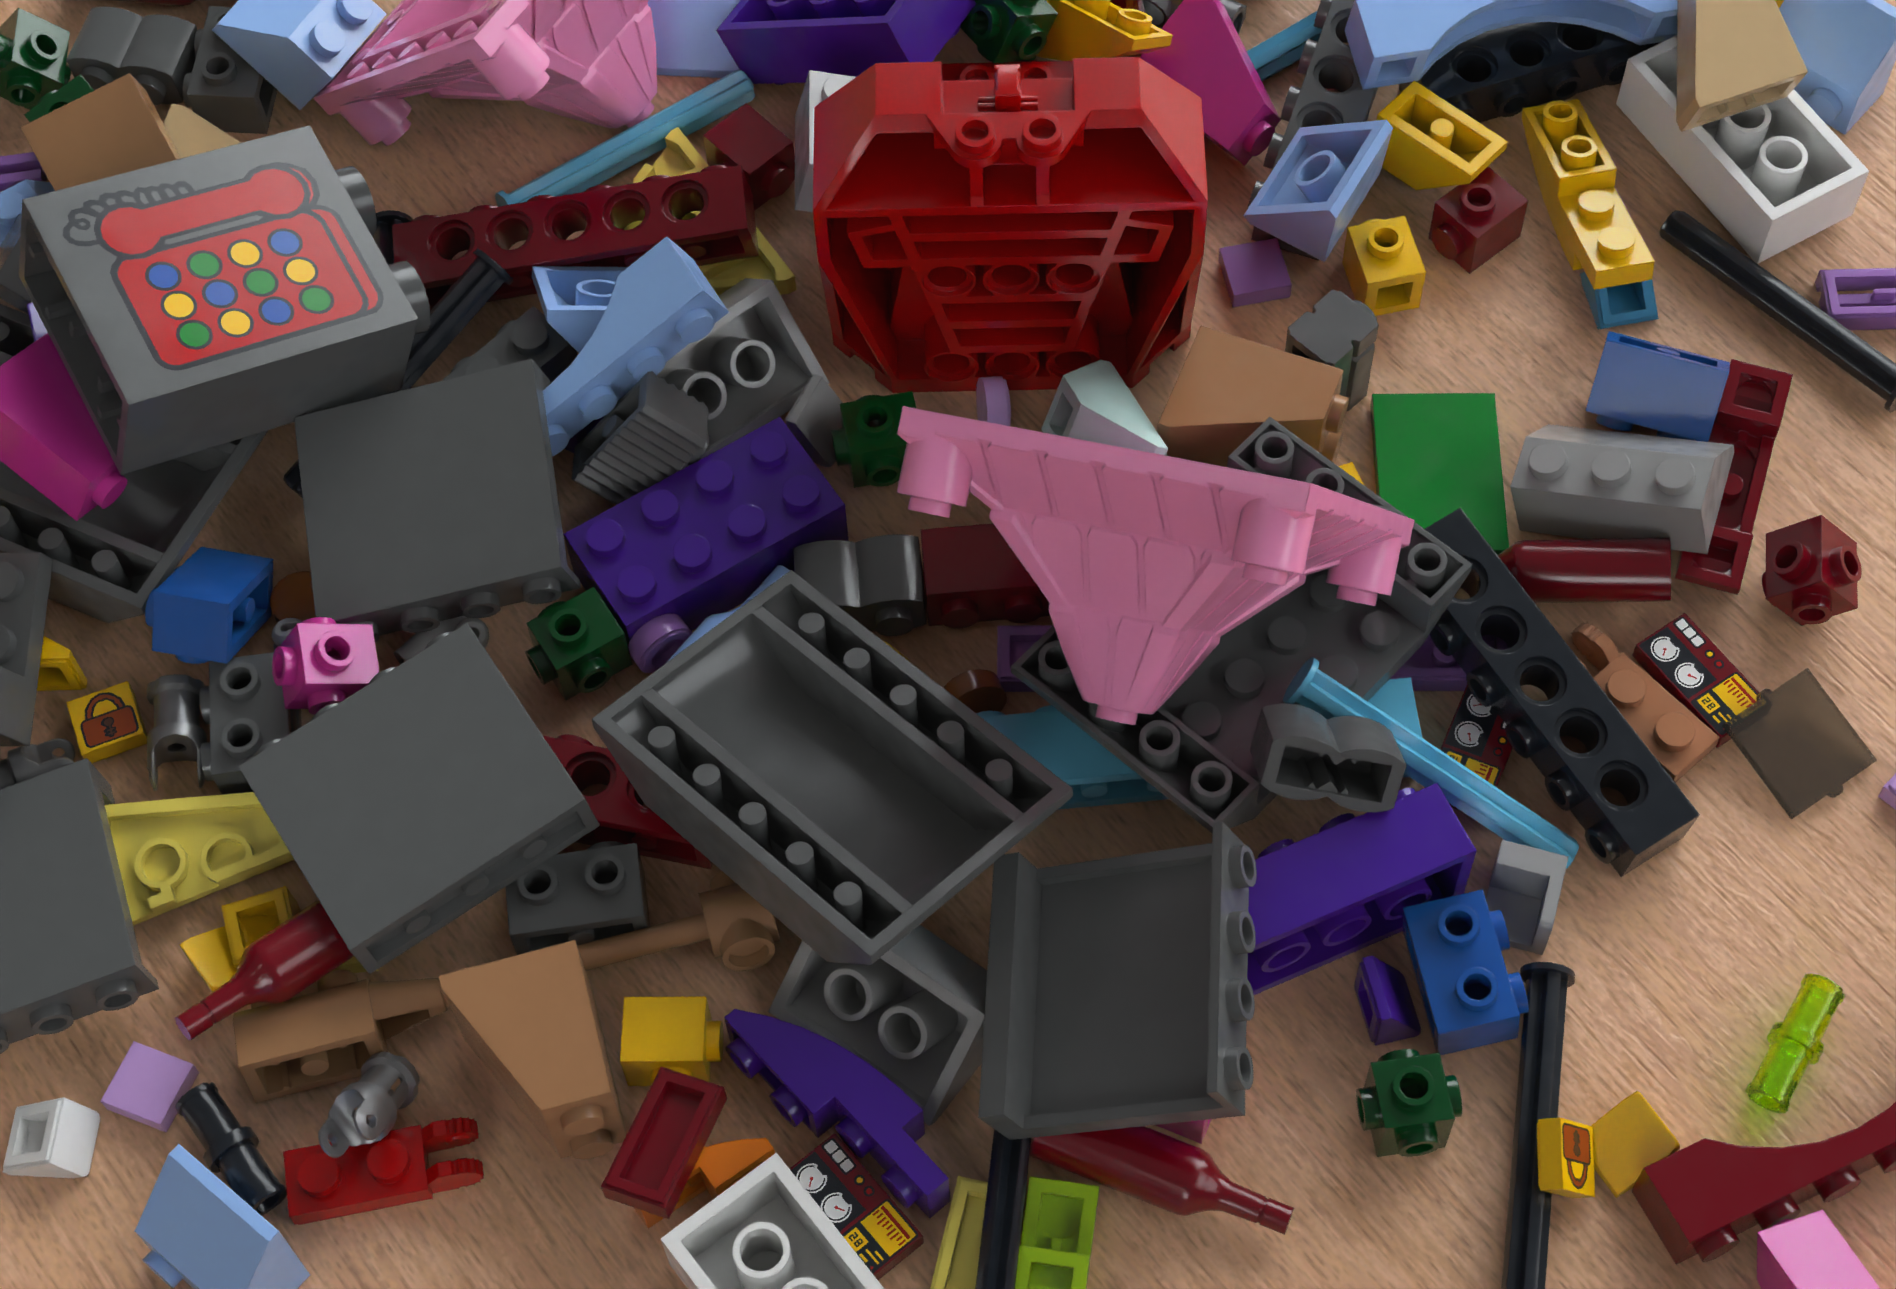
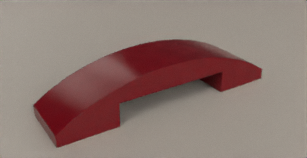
(1750, 421)

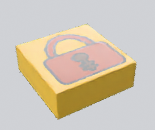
(107, 722)
(1565, 1158)

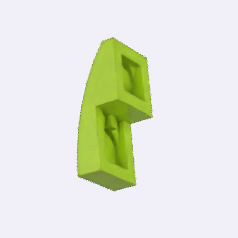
(1057, 1235)

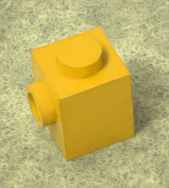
(1384, 265)
(668, 1034)

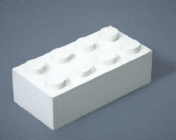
(1761, 172)
(764, 1237)

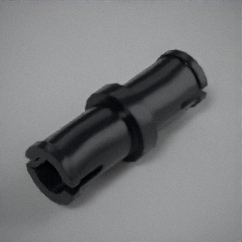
(230, 1148)

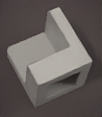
(1527, 892)

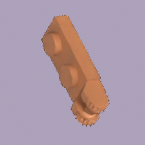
(1656, 716)

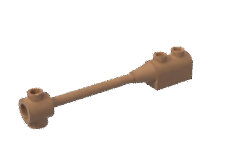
(338, 1028)

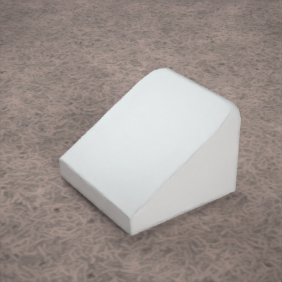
(52, 1140)

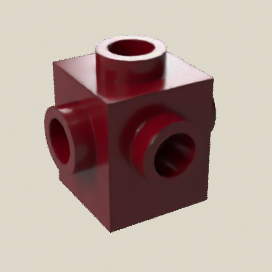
(1811, 571)

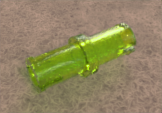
(1795, 1043)

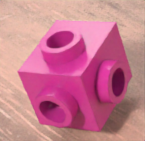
(324, 663)

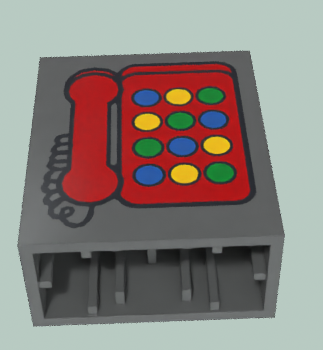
(219, 295)

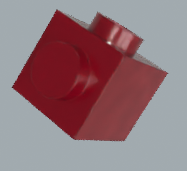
(758, 147)
(1477, 220)

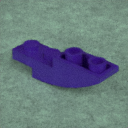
(829, 1084)

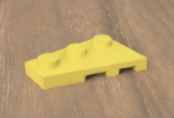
(190, 848)

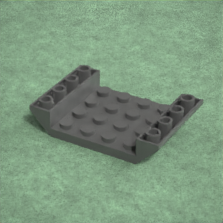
(1203, 734)

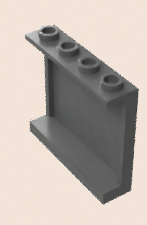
(433, 502)
(418, 797)
(62, 906)
(1119, 990)

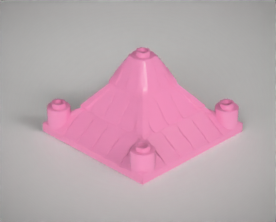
(555, 55)
(1145, 547)

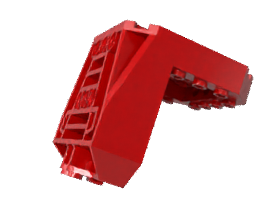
(1009, 219)

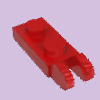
(380, 1172)

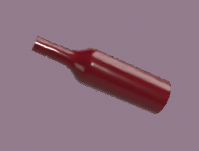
(1592, 569)
(273, 969)
(1159, 1173)

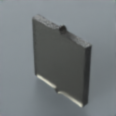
(1799, 743)

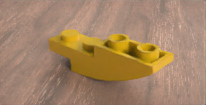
(1100, 31)
(1582, 196)

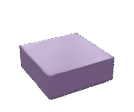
(149, 1086)

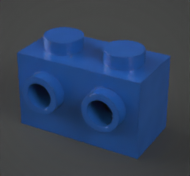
(1657, 388)
(210, 605)
(1463, 973)

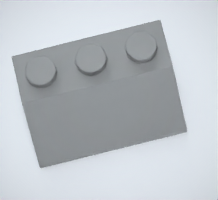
(747, 364)
(1620, 486)
(906, 1014)

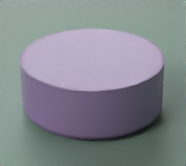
(993, 400)

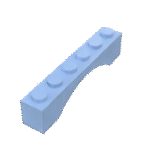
(1404, 38)
(651, 317)

